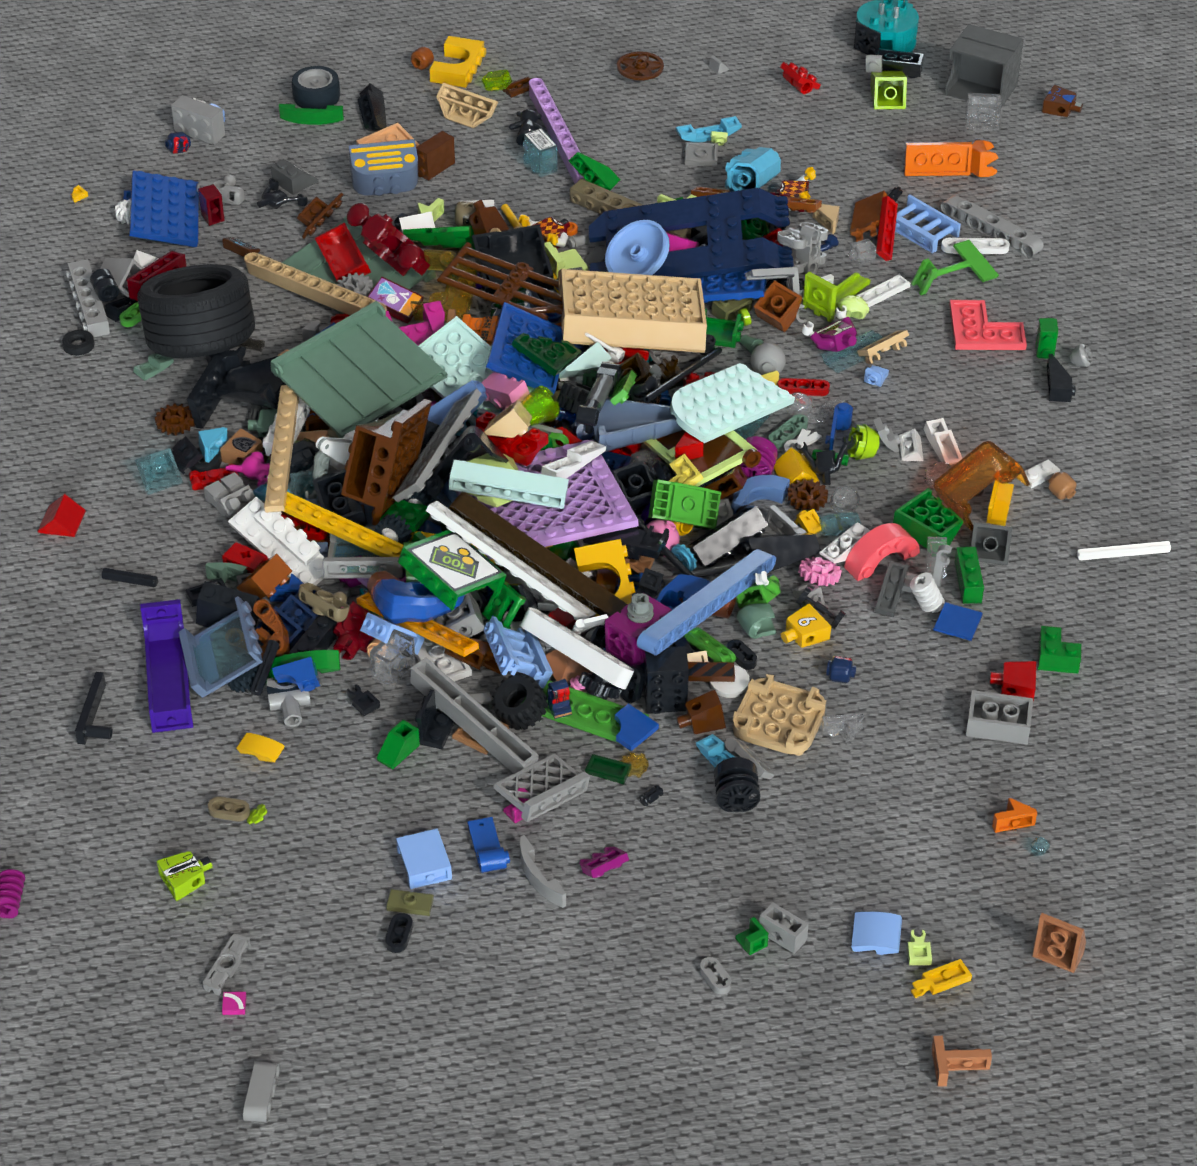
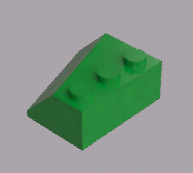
(928, 517)

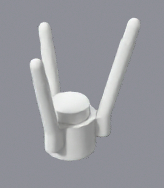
(616, 353)

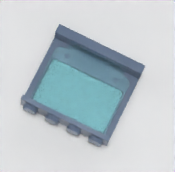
(221, 650)

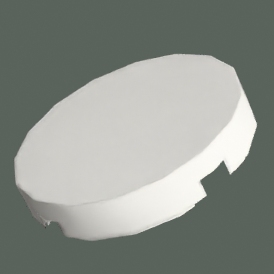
(732, 689)

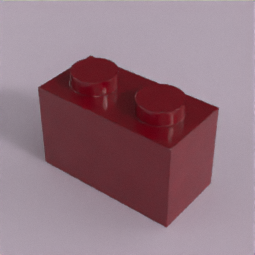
(211, 204)

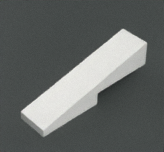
(575, 460)

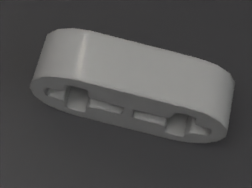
(712, 978)

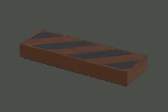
(711, 671)

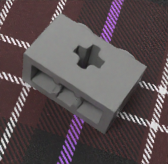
(784, 927)

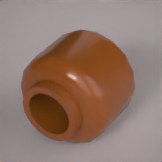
(422, 58)

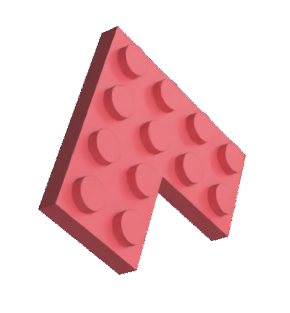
(974, 331)

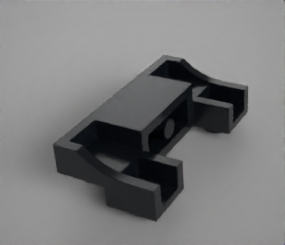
(636, 541)

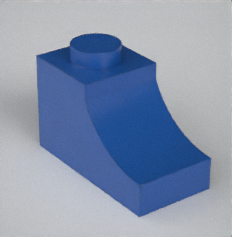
(300, 672)

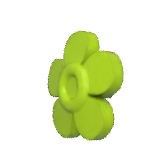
(257, 814)

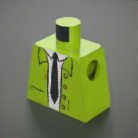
(183, 873)

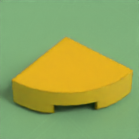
(78, 193)

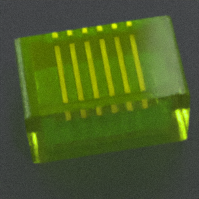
(497, 80)

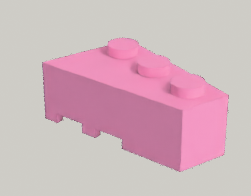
(504, 391)

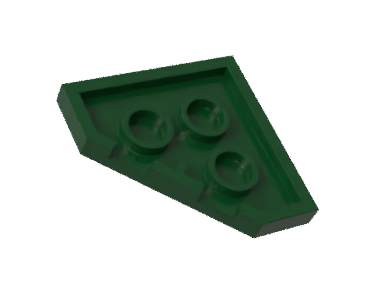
(547, 354)

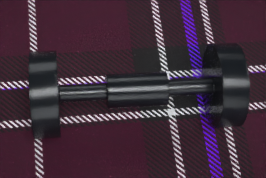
(820, 607)

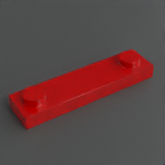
(887, 228)

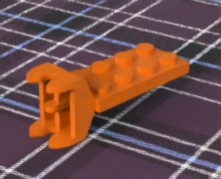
(949, 159)

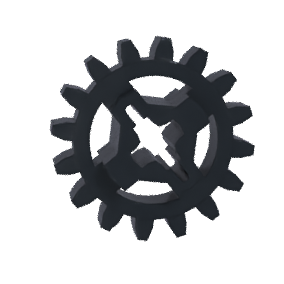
(598, 686)

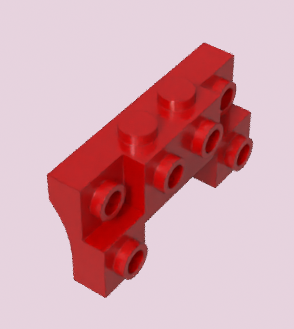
(520, 448)

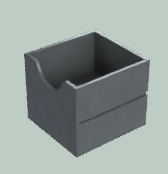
(984, 63)

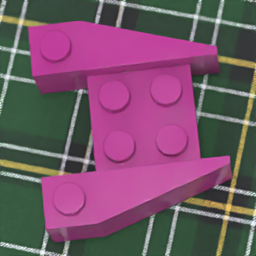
(433, 321)

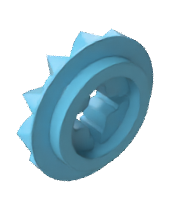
(683, 554)

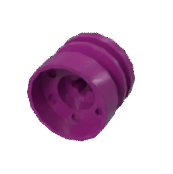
(768, 457)

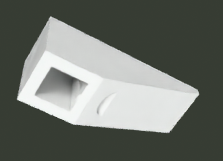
(841, 547)

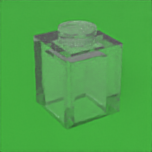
(862, 252)

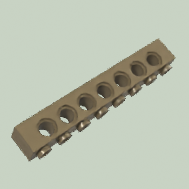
(600, 200)

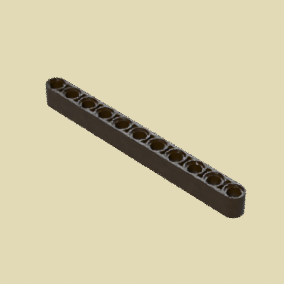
(536, 556)

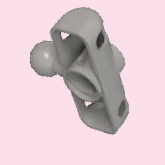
(226, 187)

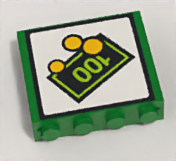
(450, 567)

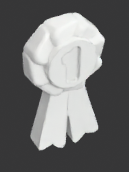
(804, 436)

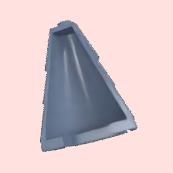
(632, 424)

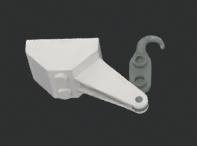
(333, 451)

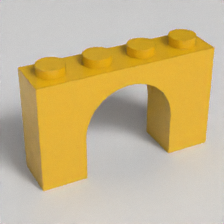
(461, 73)
(607, 556)

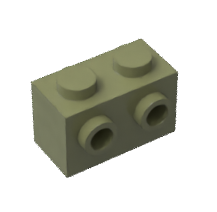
(729, 308)

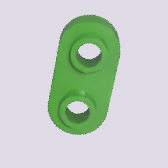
(130, 316)

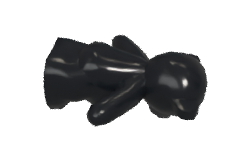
(527, 124)

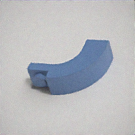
(761, 487)

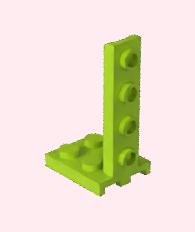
(824, 296)

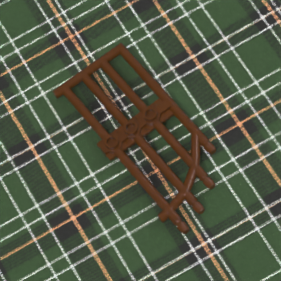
(510, 284)

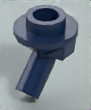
(829, 243)

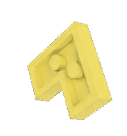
(685, 471)

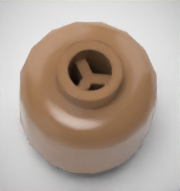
(1062, 485)

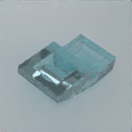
(838, 523)

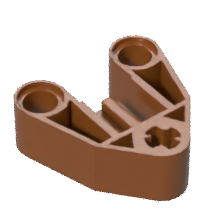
(275, 624)

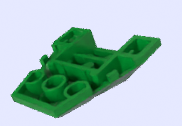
(445, 236)

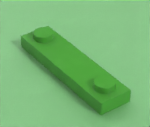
(623, 387)

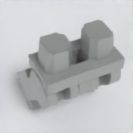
(229, 495)

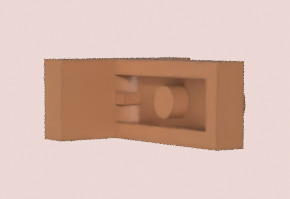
(957, 1060)

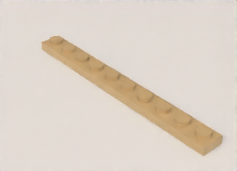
(281, 450)

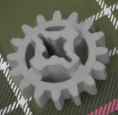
(357, 283)

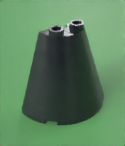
(252, 384)

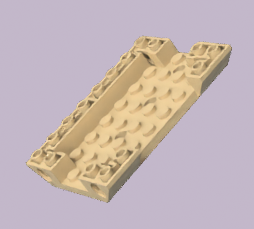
(669, 322)

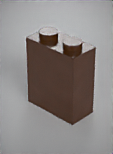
(435, 155)

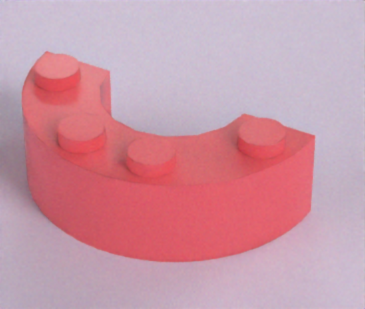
(877, 545)

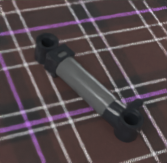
(606, 382)

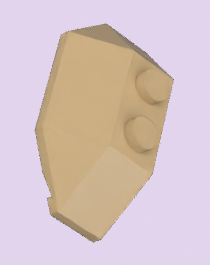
(465, 106)

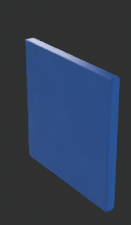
(958, 621)

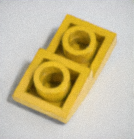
(260, 746)

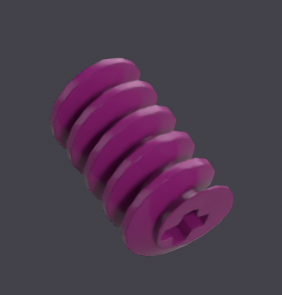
(10, 892)

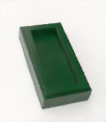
(608, 769)

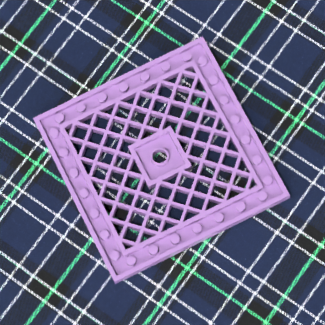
(612, 503)

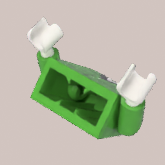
(761, 591)

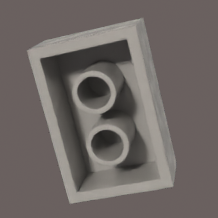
(198, 119)
(999, 717)

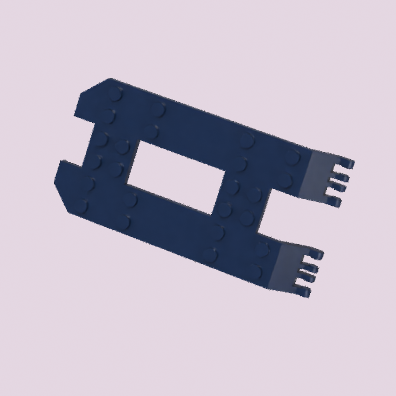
(723, 217)

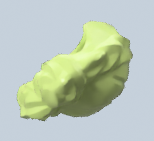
(855, 306)

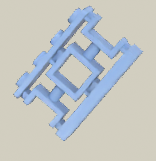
(517, 652)

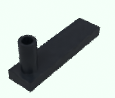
(84, 726)

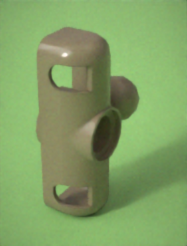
(324, 602)

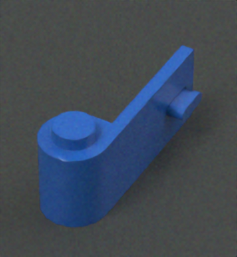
(841, 421)
(487, 846)

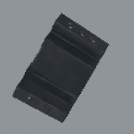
(635, 483)

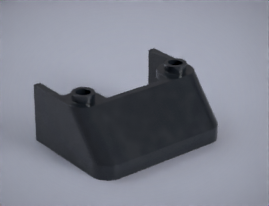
(460, 450)

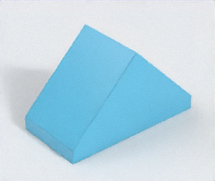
(211, 441)

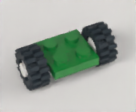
(405, 517)

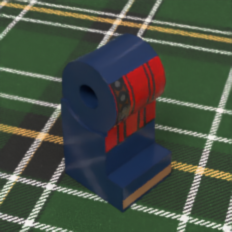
(559, 698)

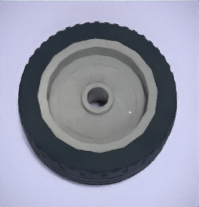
(315, 87)

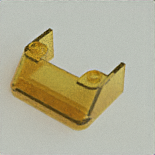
(452, 297)

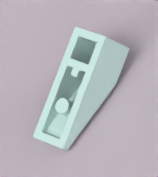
(587, 361)

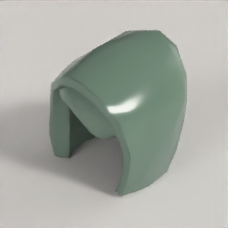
(757, 617)

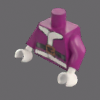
(834, 336)

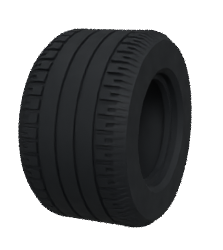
(196, 310)

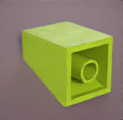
(889, 89)

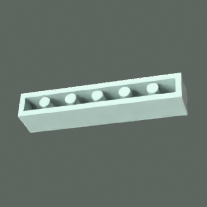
(508, 484)

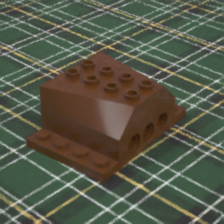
(384, 456)

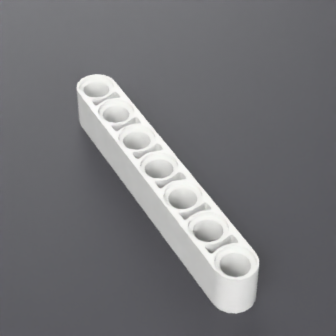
(577, 648)

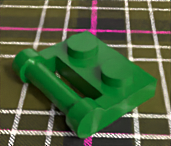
(501, 601)

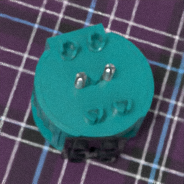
(886, 26)

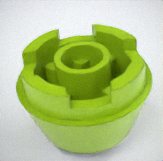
(866, 442)

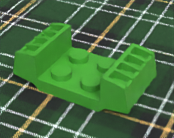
(684, 504)

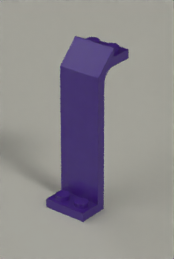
(166, 666)

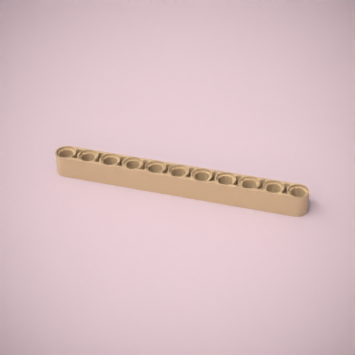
(306, 284)

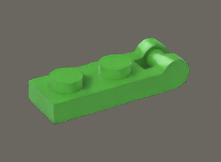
(705, 642)

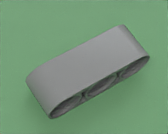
(260, 1090)

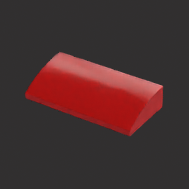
(342, 252)

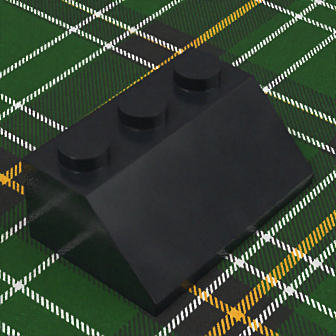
(908, 62)
(330, 498)
(218, 602)

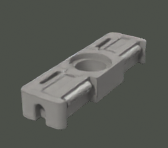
(232, 952)

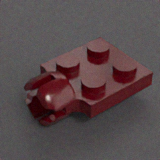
(349, 633)

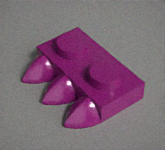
(602, 862)

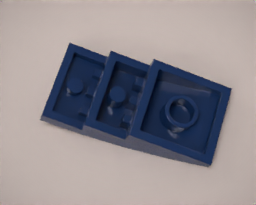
(295, 616)

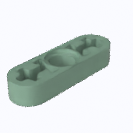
(802, 423)

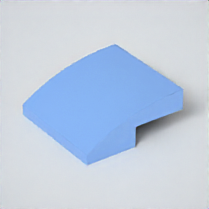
(876, 932)

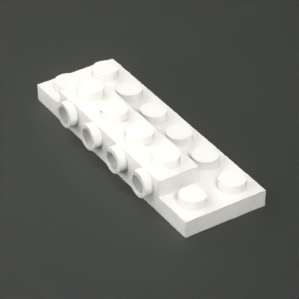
(276, 535)

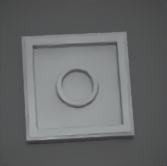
(701, 154)

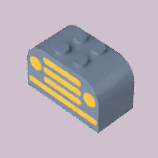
(384, 167)

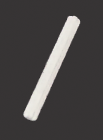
(1123, 550)

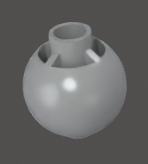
(767, 358)

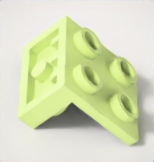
(564, 260)

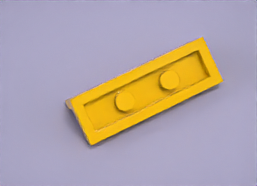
(999, 503)

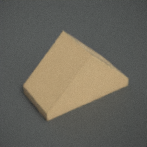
(827, 217)

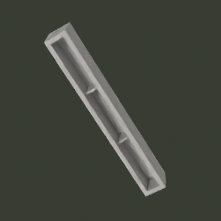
(473, 717)

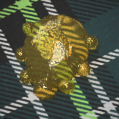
(638, 764)

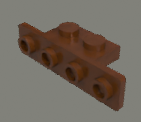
(315, 213)

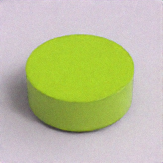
(745, 316)

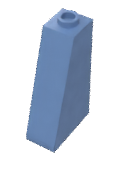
(441, 408)

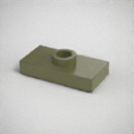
(410, 902)

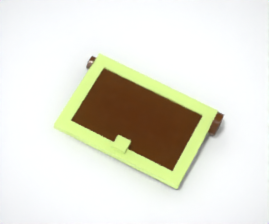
(718, 454)

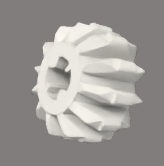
(122, 211)

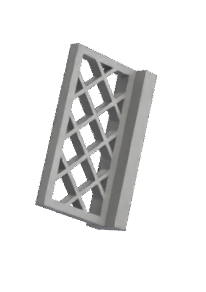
(552, 796)

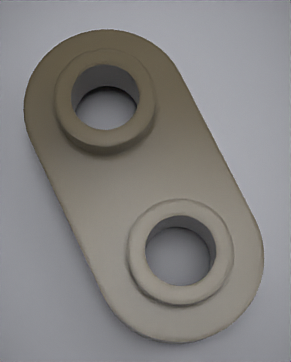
(230, 809)

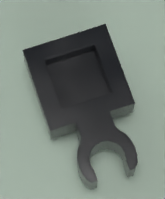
(363, 702)

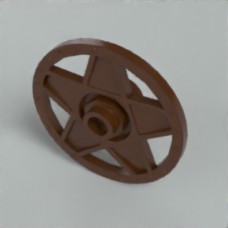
(641, 66)

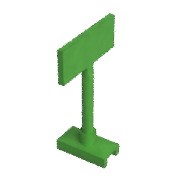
(972, 258)

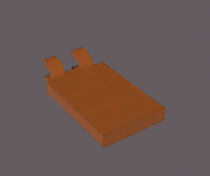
(867, 216)

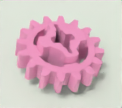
(819, 571)

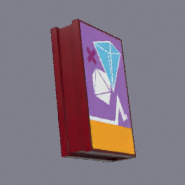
(395, 298)

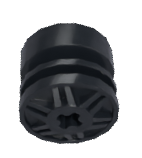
(736, 784)

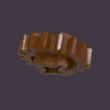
(173, 419)
(807, 495)

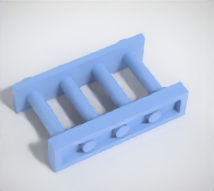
(921, 235)

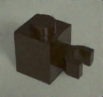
(669, 370)

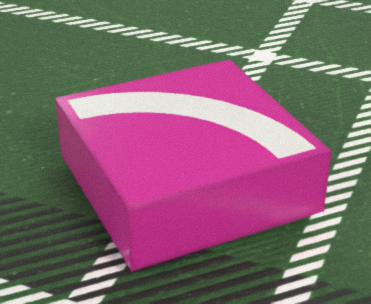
(234, 1003)

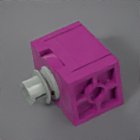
(624, 628)

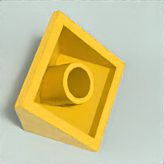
(794, 467)

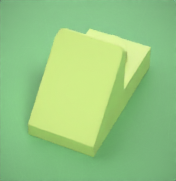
(436, 208)

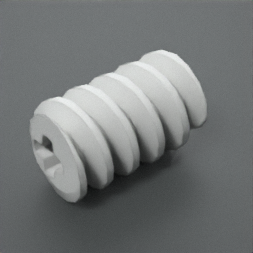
(927, 593)

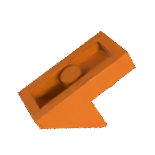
(1017, 816)

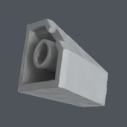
(122, 270)

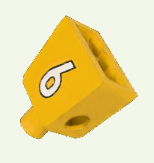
(806, 627)

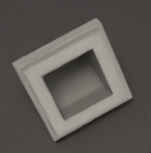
(717, 66)

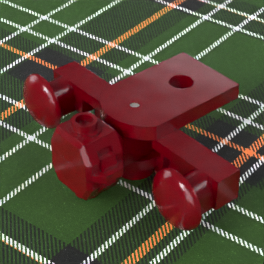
(385, 239)

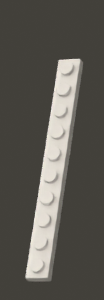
(508, 560)

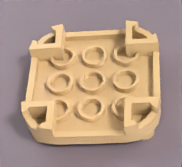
(779, 716)

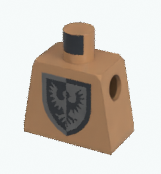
(240, 447)

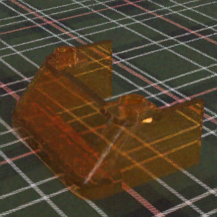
(973, 475)

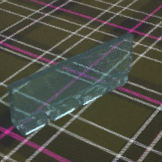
(848, 357)

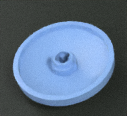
(638, 248)

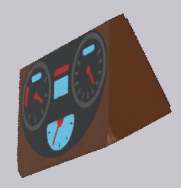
(238, 246)

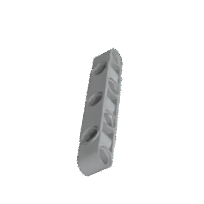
(991, 225)

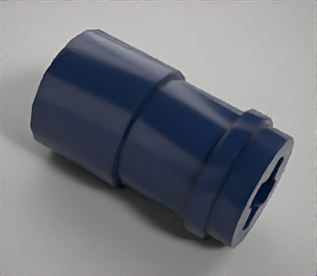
(579, 431)

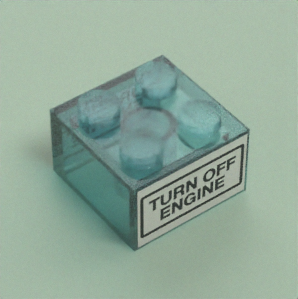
(540, 152)

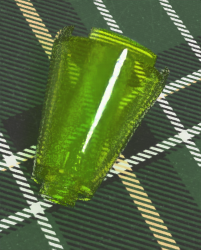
(541, 405)

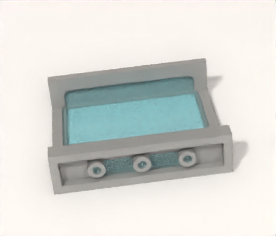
(352, 561)

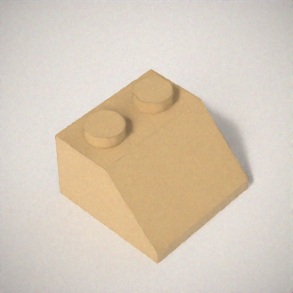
(510, 422)

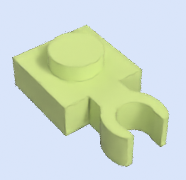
(918, 950)

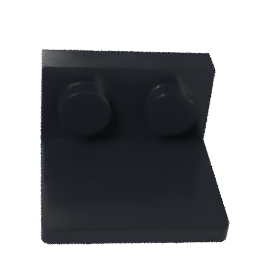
(432, 725)

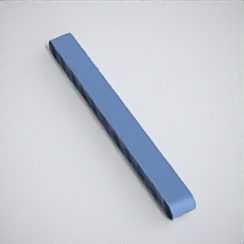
(705, 602)

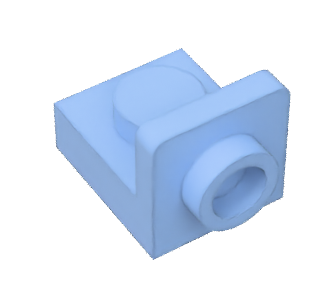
(875, 375)

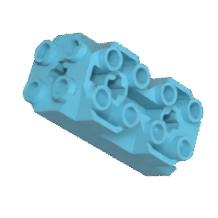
(752, 169)

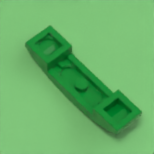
(311, 116)
(325, 660)

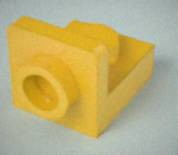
(809, 521)

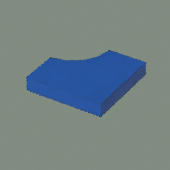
(634, 727)

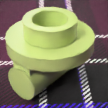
(718, 137)

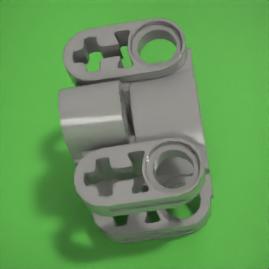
(806, 245)

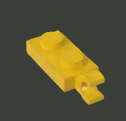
(942, 978)

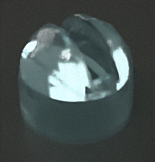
(1039, 846)

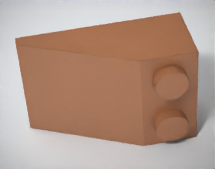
(1059, 943)

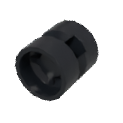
(104, 285)

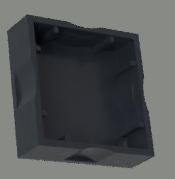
(514, 246)

